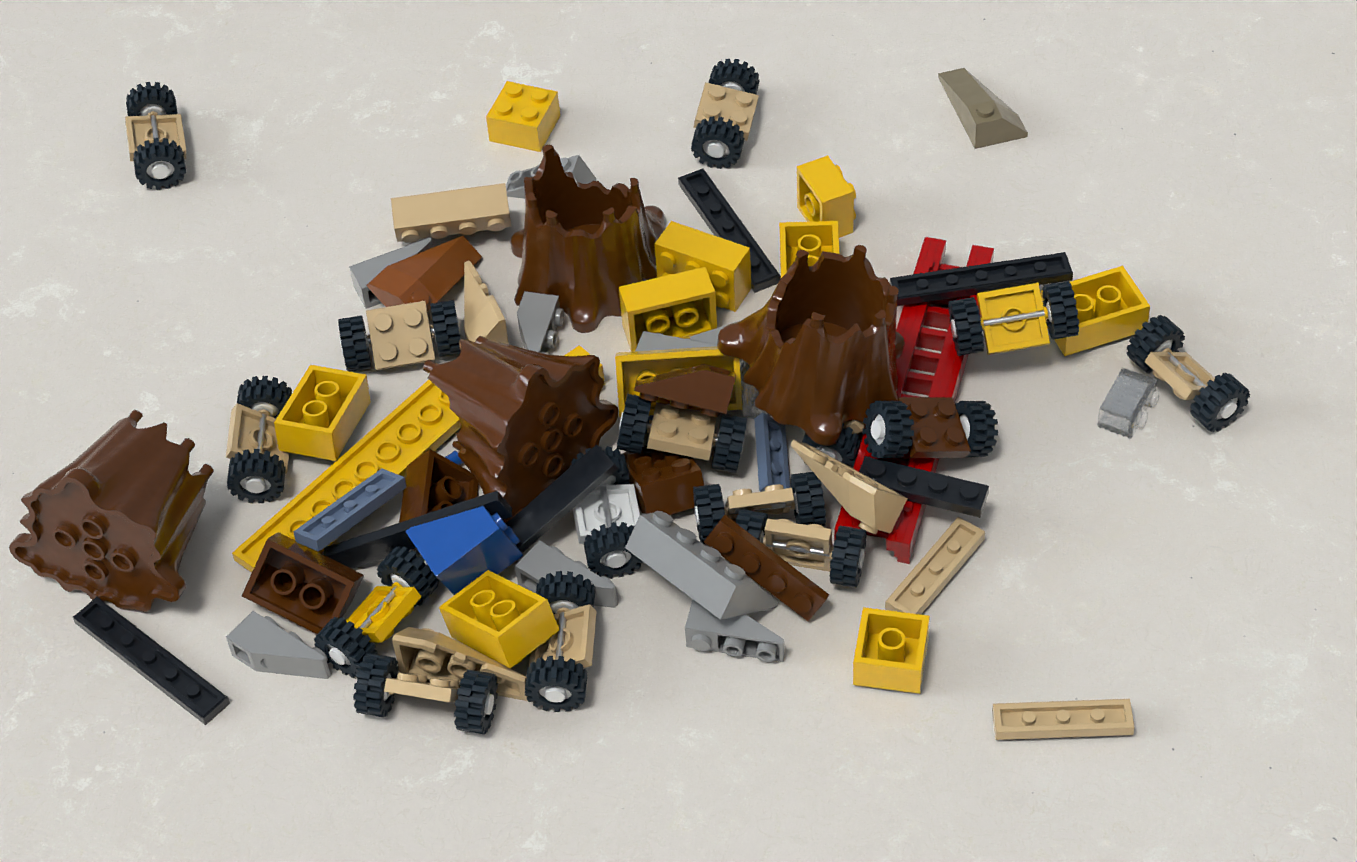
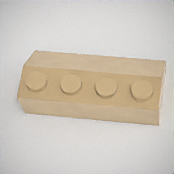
(450, 213)

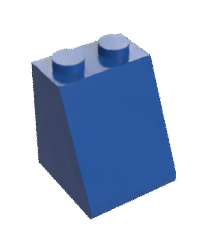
(465, 546)

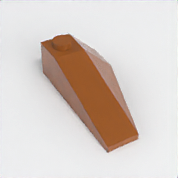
(424, 275)

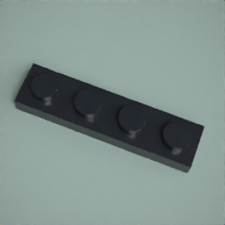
(928, 487)

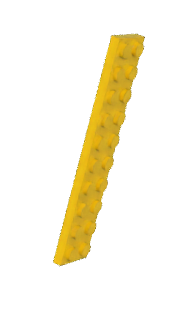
(400, 438)

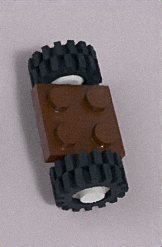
(930, 428)

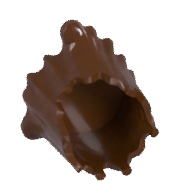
(584, 242)
(821, 344)
(522, 414)
(117, 517)

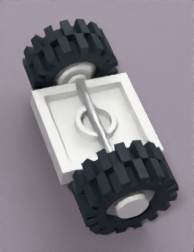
(607, 521)

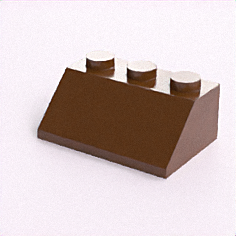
(434, 485)
(301, 583)

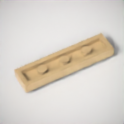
(936, 568)
(1062, 719)

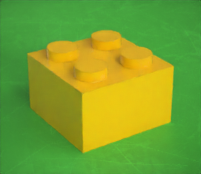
(523, 116)
(825, 194)
(891, 650)

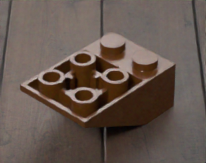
(695, 386)
(663, 480)

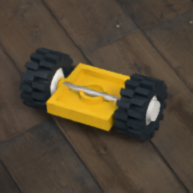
(1013, 318)
(374, 620)

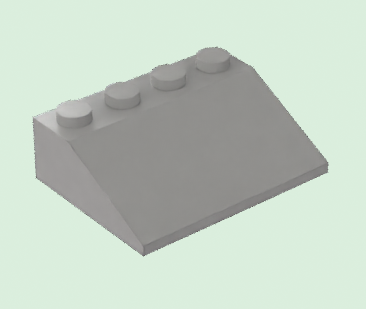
(696, 568)

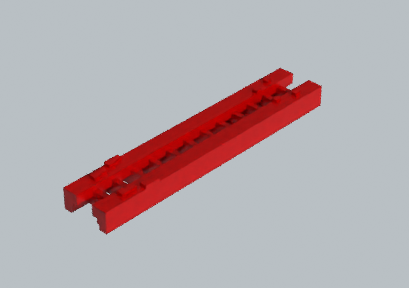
(945, 383)

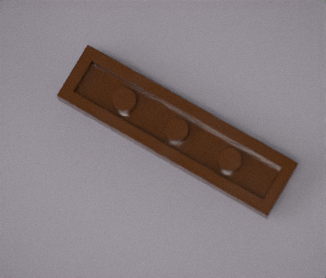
(766, 568)

